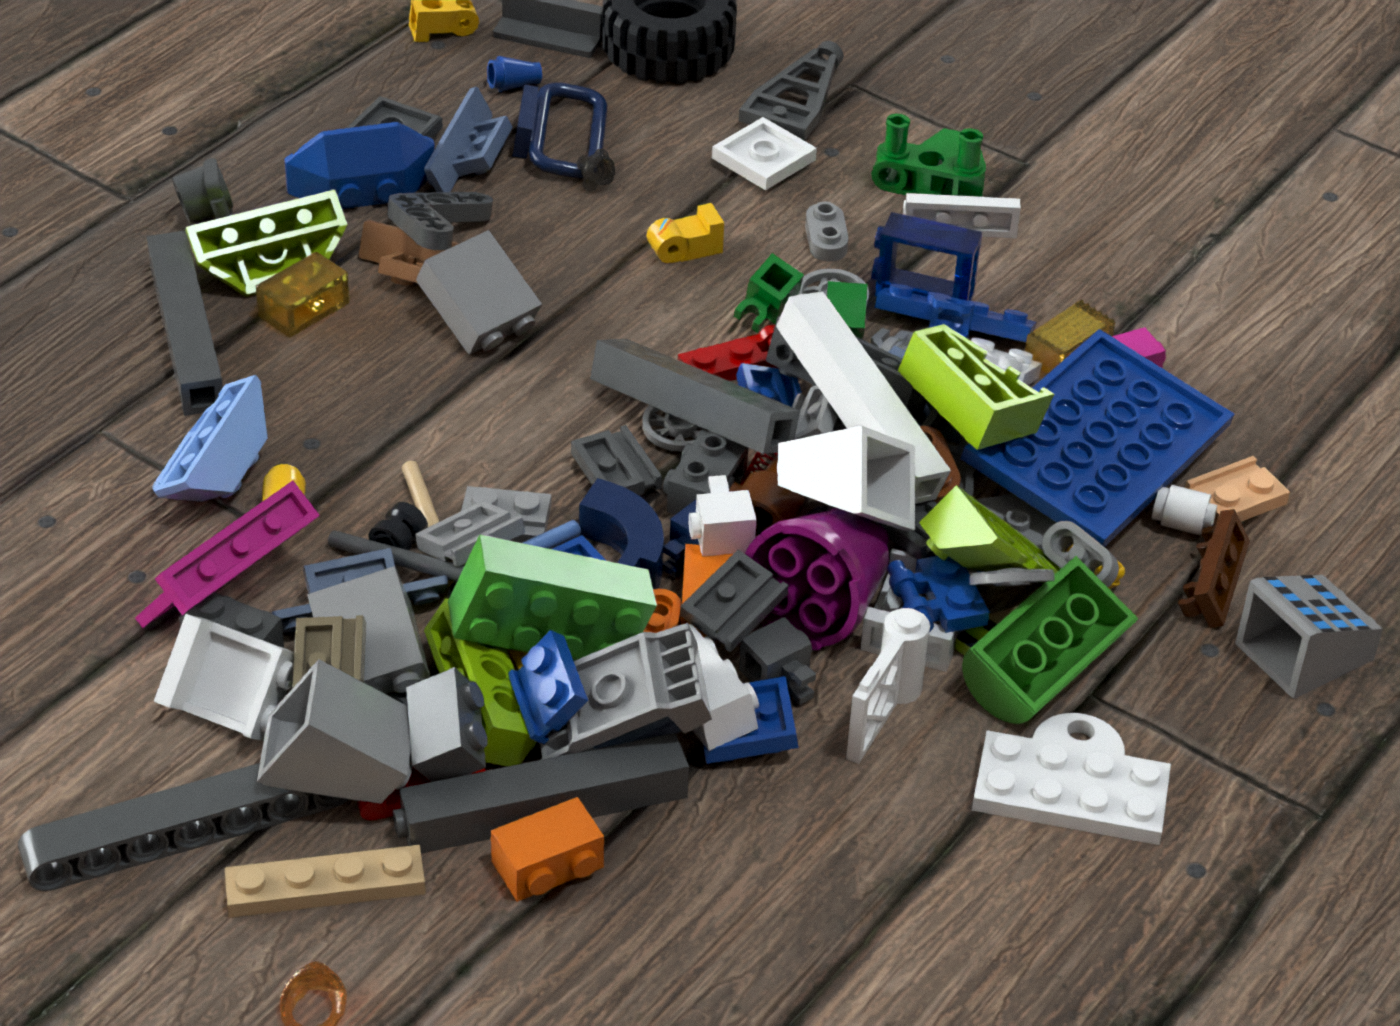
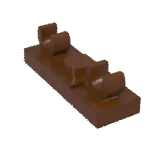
(1219, 570)

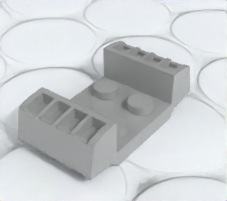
(633, 687)

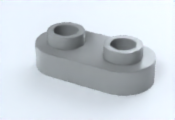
(826, 231)
(1084, 547)

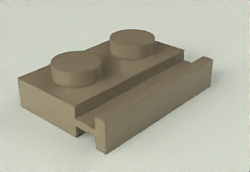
(332, 640)

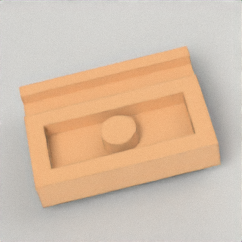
(1242, 488)

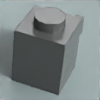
(779, 652)

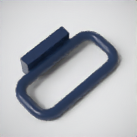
(534, 119)

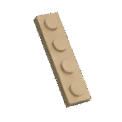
(324, 881)

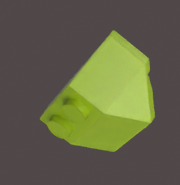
(267, 240)

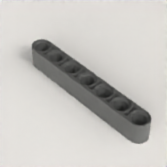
(160, 826)

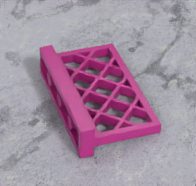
(230, 552)

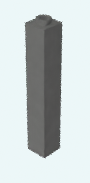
(184, 321)
(694, 395)
(603, 779)

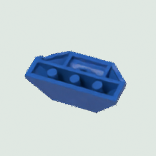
(360, 164)

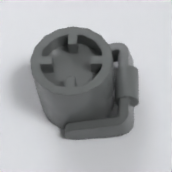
(203, 192)

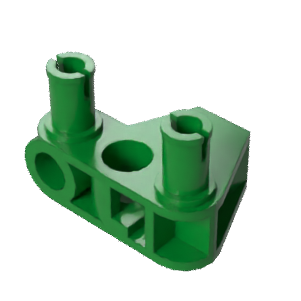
(941, 165)

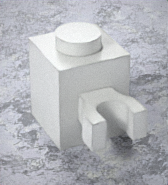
(723, 519)

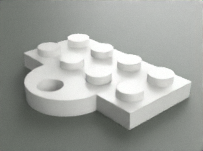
(1073, 780)

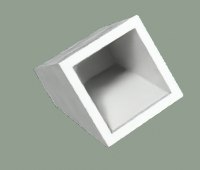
(853, 472)

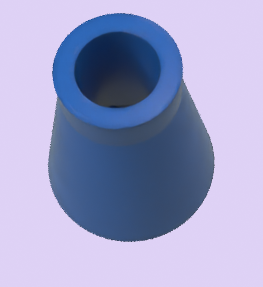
(512, 73)

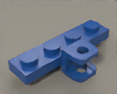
(955, 313)

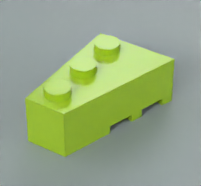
(971, 391)

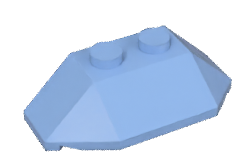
(218, 446)

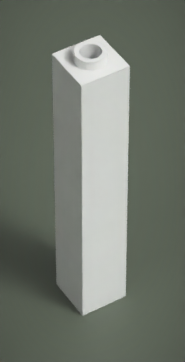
(856, 384)

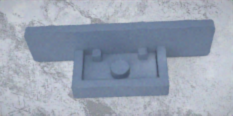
(468, 143)
(337, 571)

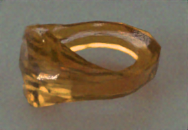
(313, 977)

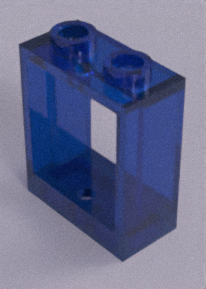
(931, 236)

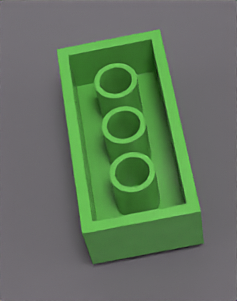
(522, 591)

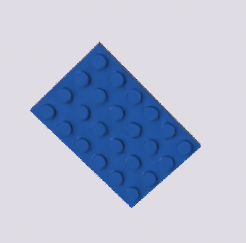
(1106, 439)

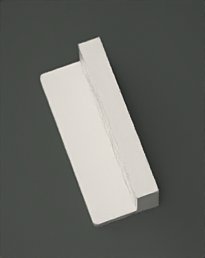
(986, 214)

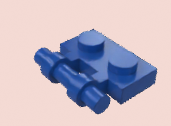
(947, 588)

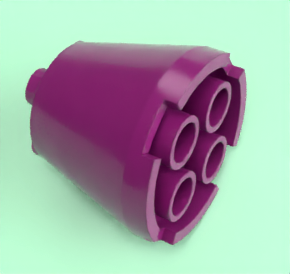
(830, 571)

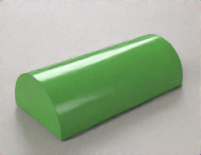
(1044, 643)

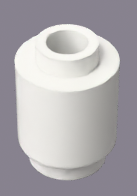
(1184, 509)

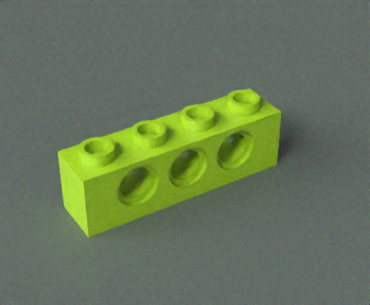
(488, 668)

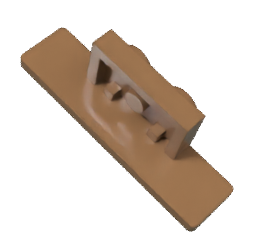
(394, 252)

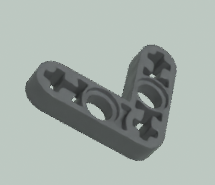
(428, 215)

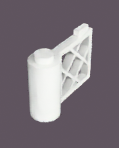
(891, 680)

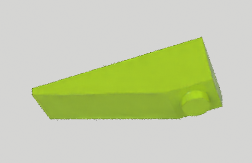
(978, 537)

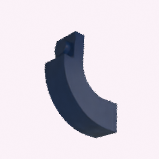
(626, 524)

